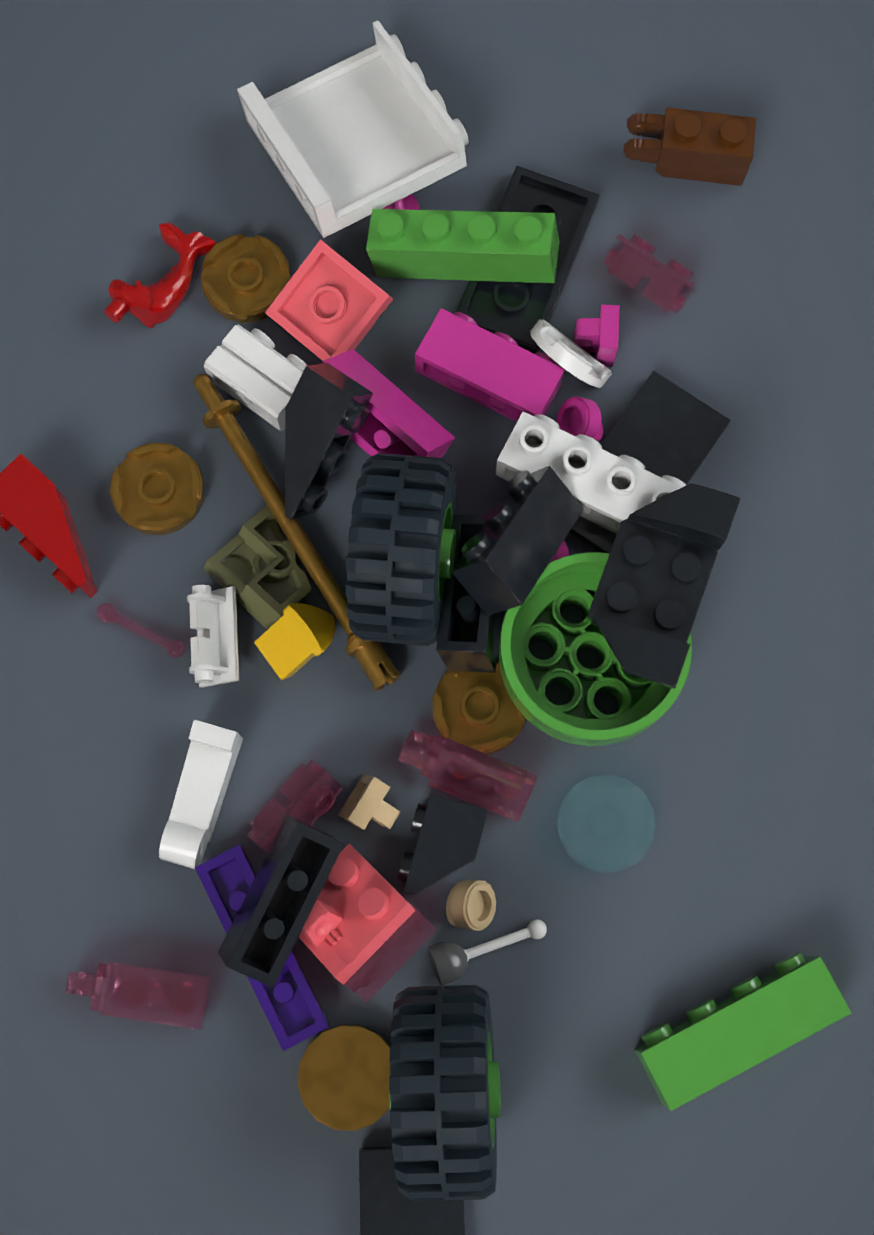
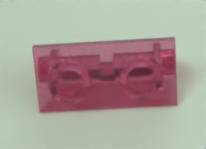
(666, 280)
(311, 795)
(391, 955)

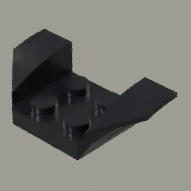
(659, 578)

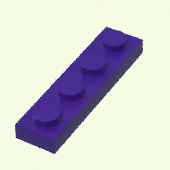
(291, 1002)

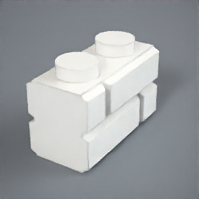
(255, 373)

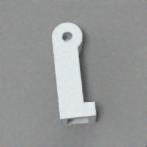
(199, 793)

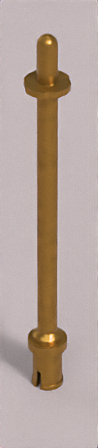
(222, 414)

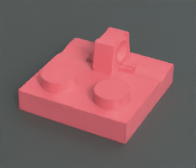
(328, 304)
(353, 915)

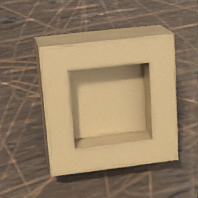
(367, 804)

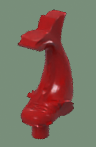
(160, 300)

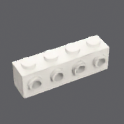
(601, 482)

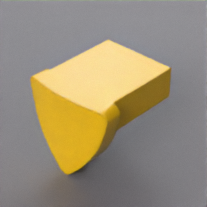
(296, 638)

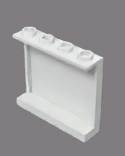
(357, 134)

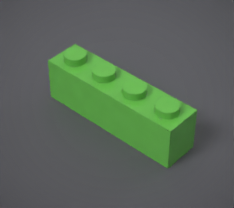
(463, 245)
(741, 1030)

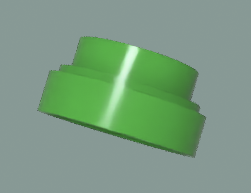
(525, 677)

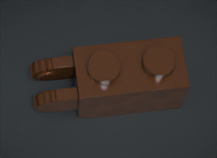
(694, 144)

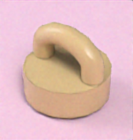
(471, 905)

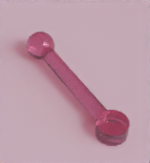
(107, 613)

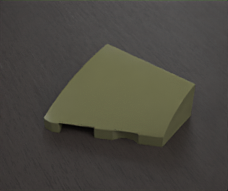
(261, 569)

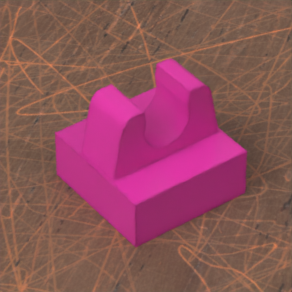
(600, 334)

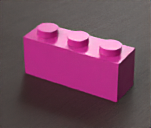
(487, 367)
(394, 419)

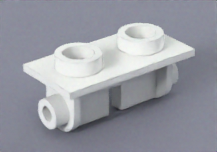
(216, 644)

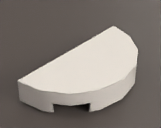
(569, 355)

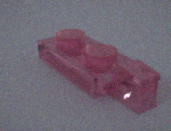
(469, 774)
(144, 994)

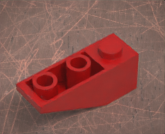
(44, 518)

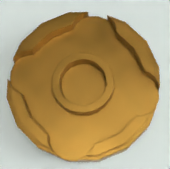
(244, 277)
(157, 489)
(476, 710)
(346, 1077)

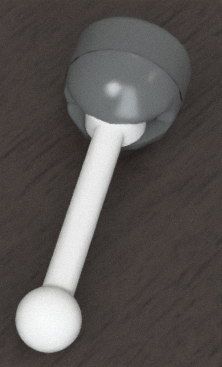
(451, 960)

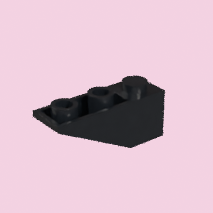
(317, 429)

